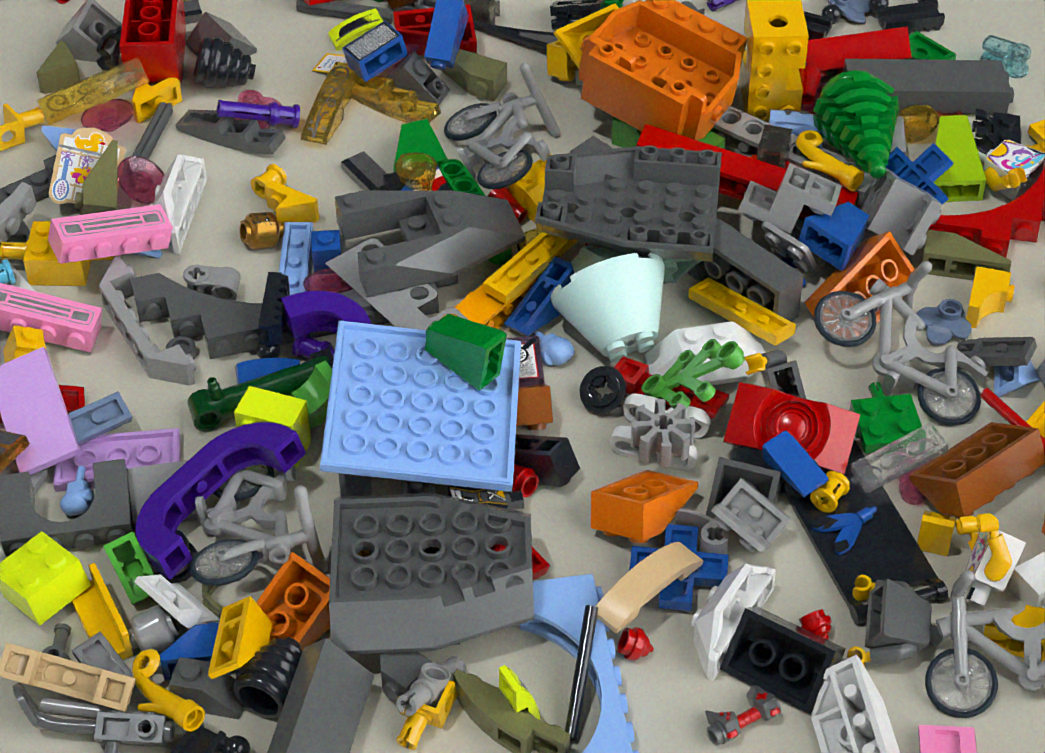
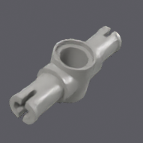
(429, 685)

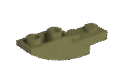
(497, 718)

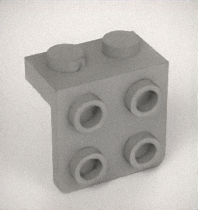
(788, 246)
(750, 516)

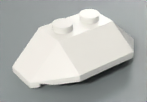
(180, 195)
(667, 351)
(725, 604)
(851, 712)

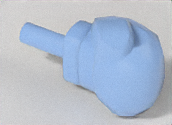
(555, 349)
(78, 495)

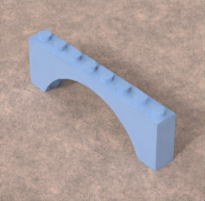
(559, 618)

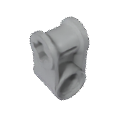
(213, 281)

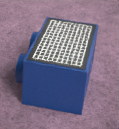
(375, 51)

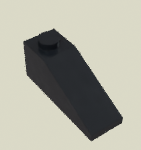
(548, 457)

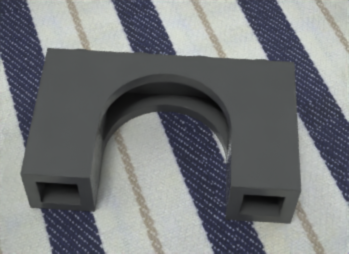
(102, 523)

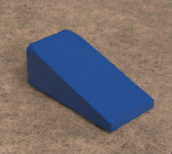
(796, 466)

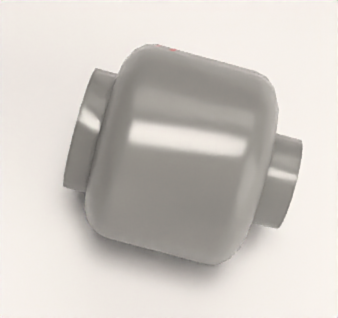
(153, 629)

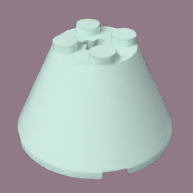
(615, 303)

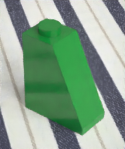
(419, 138)
(467, 348)

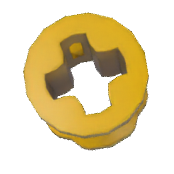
(274, 173)
(830, 492)

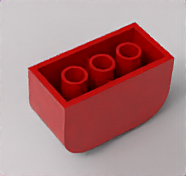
(156, 36)

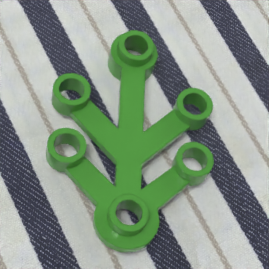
(727, 356)

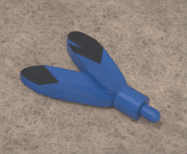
(848, 523)

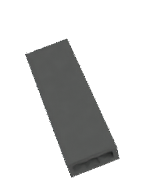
(942, 83)
(322, 702)

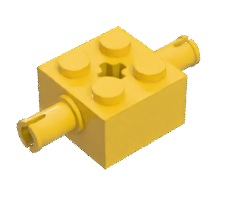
(41, 263)

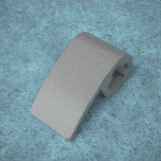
(712, 536)

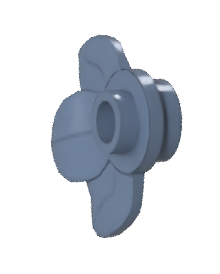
(853, 9)
(945, 322)

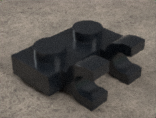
(568, 8)
(1001, 125)

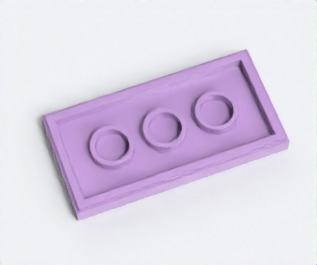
(35, 408)
(137, 449)

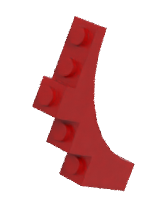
(996, 227)

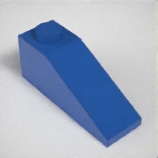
(536, 306)

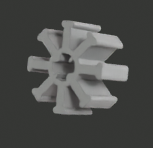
(662, 432)

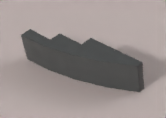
(230, 132)

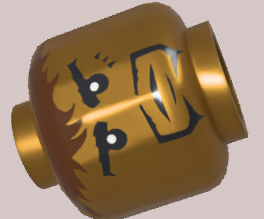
(260, 230)

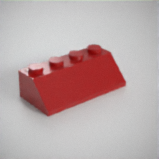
(830, 52)

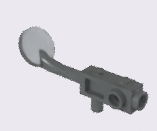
(109, 728)

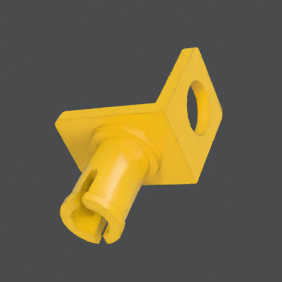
(17, 123)
(427, 715)

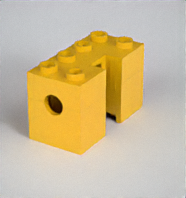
(773, 56)

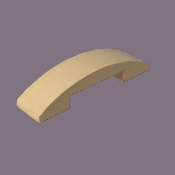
(644, 582)
(66, 677)

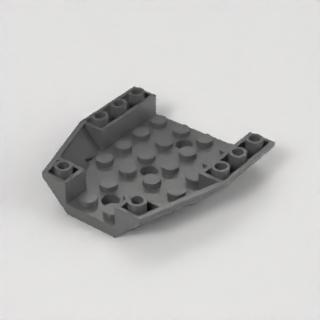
(634, 200)
(418, 599)

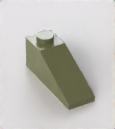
(478, 74)
(100, 185)
(958, 257)

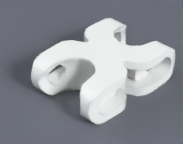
(623, 433)

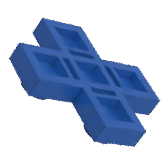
(922, 170)
(680, 593)

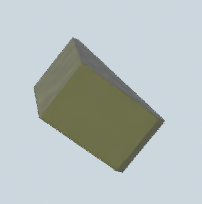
(58, 70)

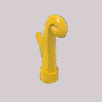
(848, 176)
(164, 702)

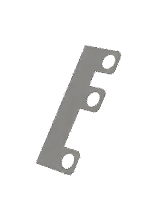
(395, 306)

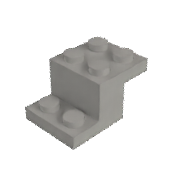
(795, 190)
(902, 210)

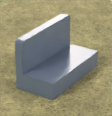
(99, 417)

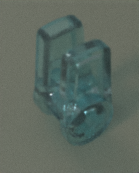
(1009, 53)

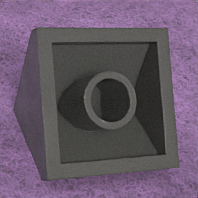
(214, 26)
(731, 471)

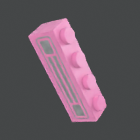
(109, 233)
(61, 319)

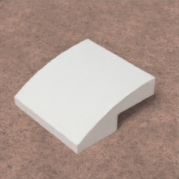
(176, 600)

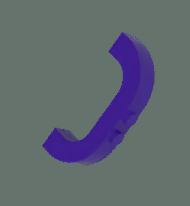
(320, 311)
(201, 476)

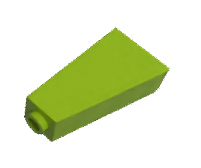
(966, 177)

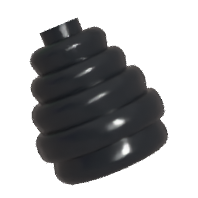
(222, 64)
(267, 677)

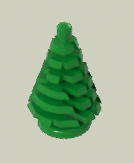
(858, 119)

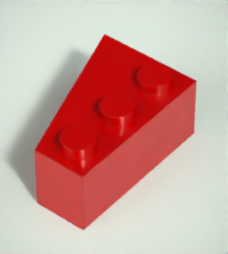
(416, 24)

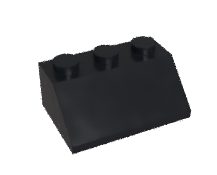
(780, 657)

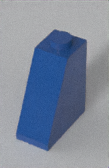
(446, 33)
(836, 235)

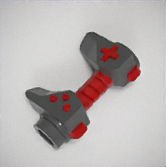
(727, 725)

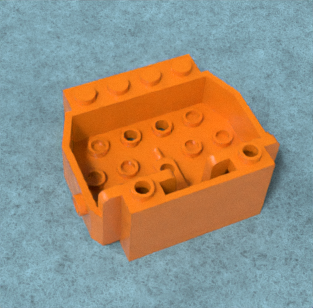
(640, 85)

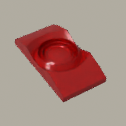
(819, 427)

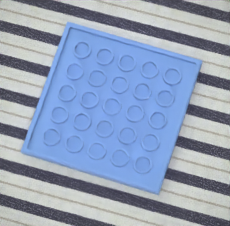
(414, 418)

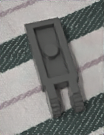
(1000, 350)

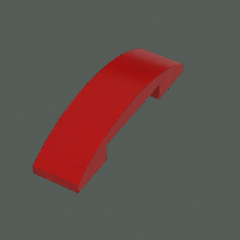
(637, 373)

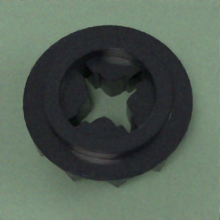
(596, 379)

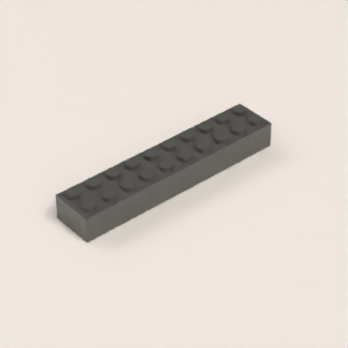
(742, 264)

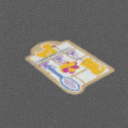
(75, 160)

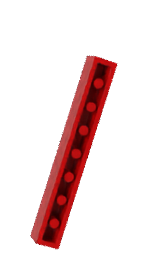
(735, 168)

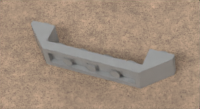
(167, 365)

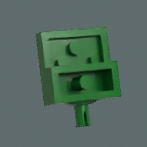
(884, 418)

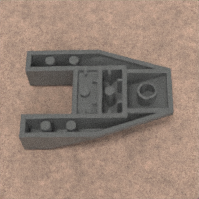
(440, 230)

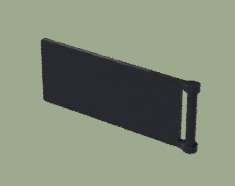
(881, 550)

